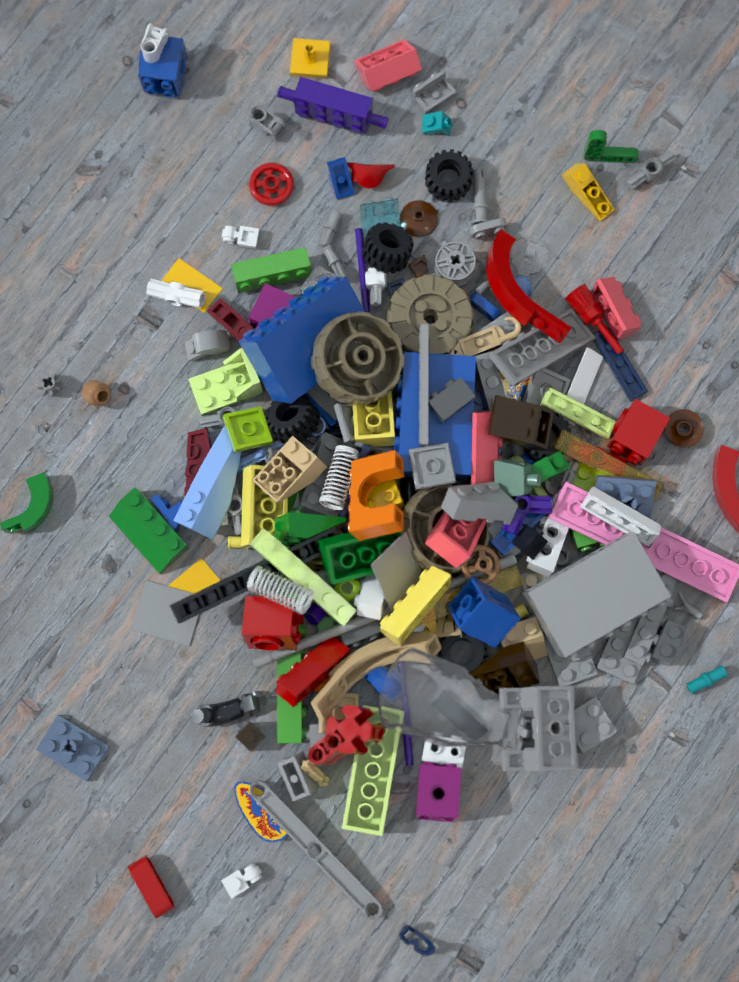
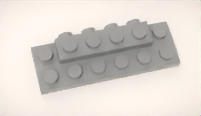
(537, 350)
(630, 645)
(565, 670)

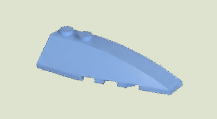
(211, 489)

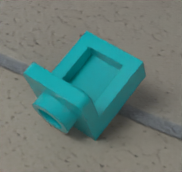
(436, 123)

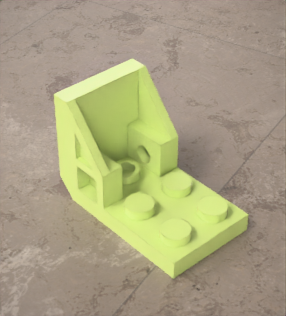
(226, 385)

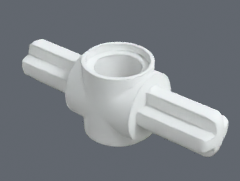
(375, 282)

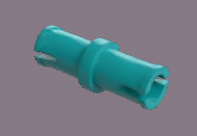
(706, 679)

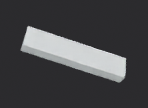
(584, 377)
(620, 516)

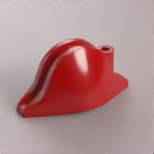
(369, 175)

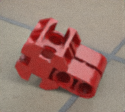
(346, 736)

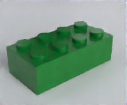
(349, 558)

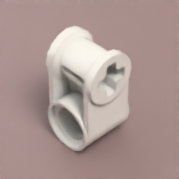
(154, 39)

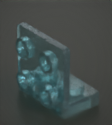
(379, 212)

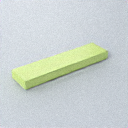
(578, 413)

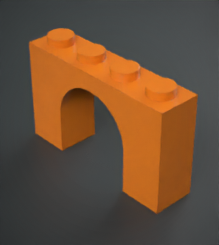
(365, 476)

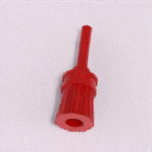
(591, 313)

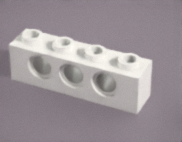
(546, 563)

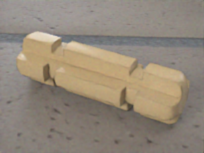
(315, 773)

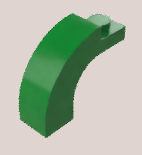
(549, 468)
(38, 509)

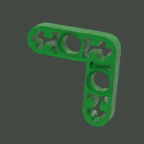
(597, 151)

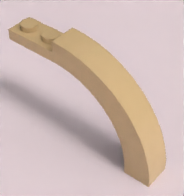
(362, 661)

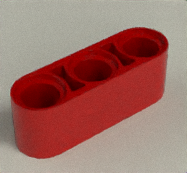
(151, 887)

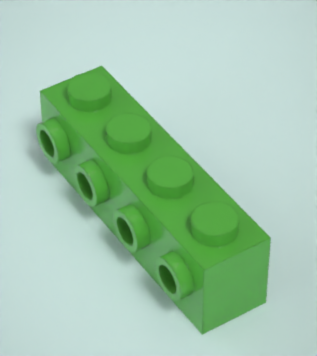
(271, 269)

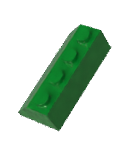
(148, 530)

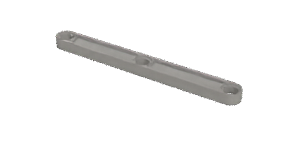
(326, 859)

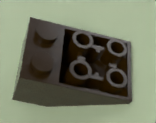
(521, 423)
(508, 668)

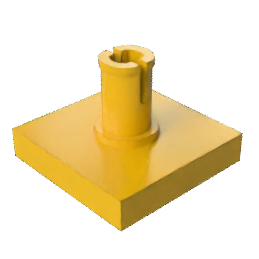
(310, 58)

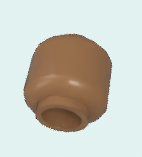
(96, 393)

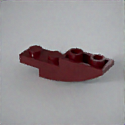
(229, 319)

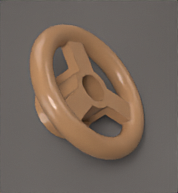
(487, 564)

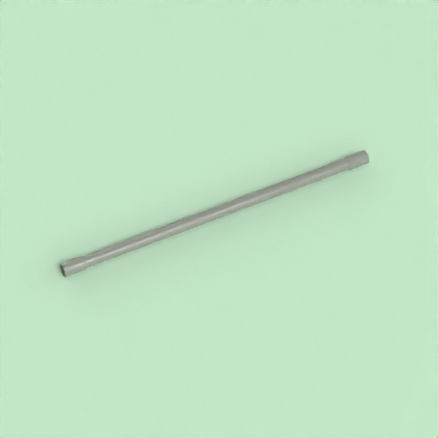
(269, 657)

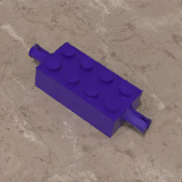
(333, 105)

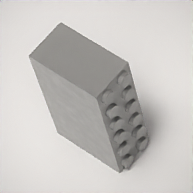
(596, 595)

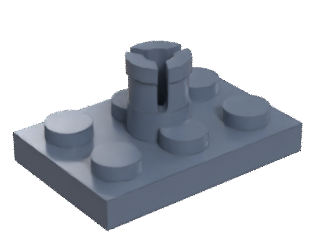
(633, 492)
(73, 748)

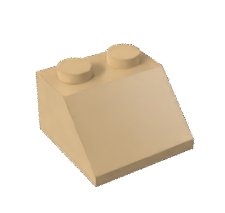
(531, 634)

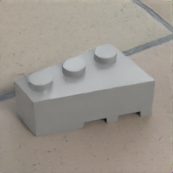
(480, 502)

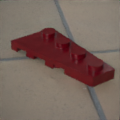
(197, 449)

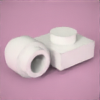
(246, 236)
(237, 882)

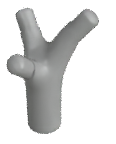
(687, 607)

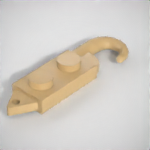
(485, 339)

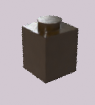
(250, 736)

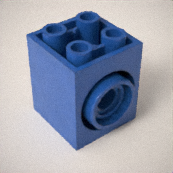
(166, 74)
(483, 612)

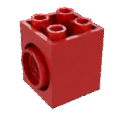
(637, 432)
(270, 625)

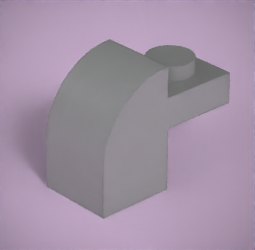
(207, 343)

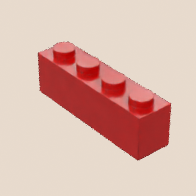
(311, 671)

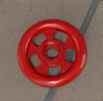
(267, 169)

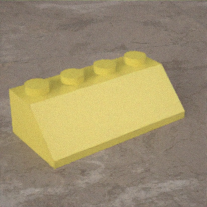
(375, 422)
(257, 507)
(416, 605)

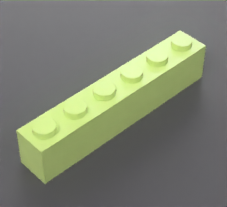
(299, 573)

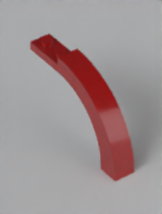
(512, 296)
(725, 484)

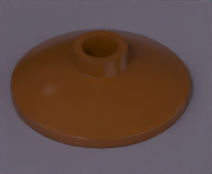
(415, 226)
(692, 425)

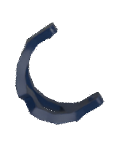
(430, 948)

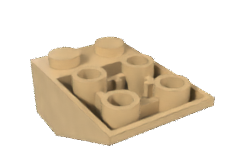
(289, 471)

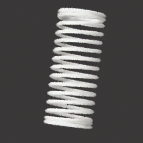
(324, 498)
(299, 609)

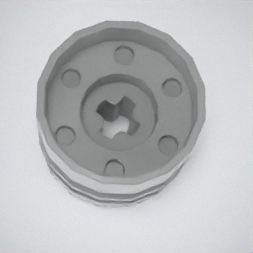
(460, 272)

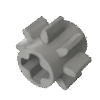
(49, 379)

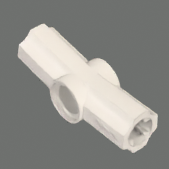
(176, 293)

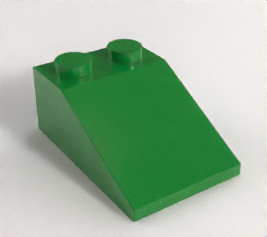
(295, 527)

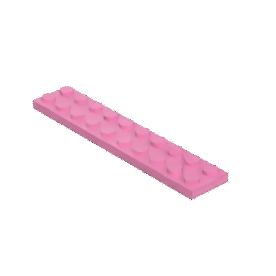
(668, 552)

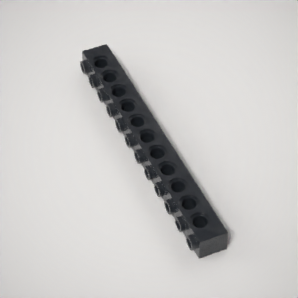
(237, 583)

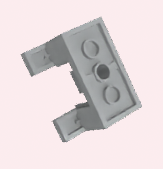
(551, 728)

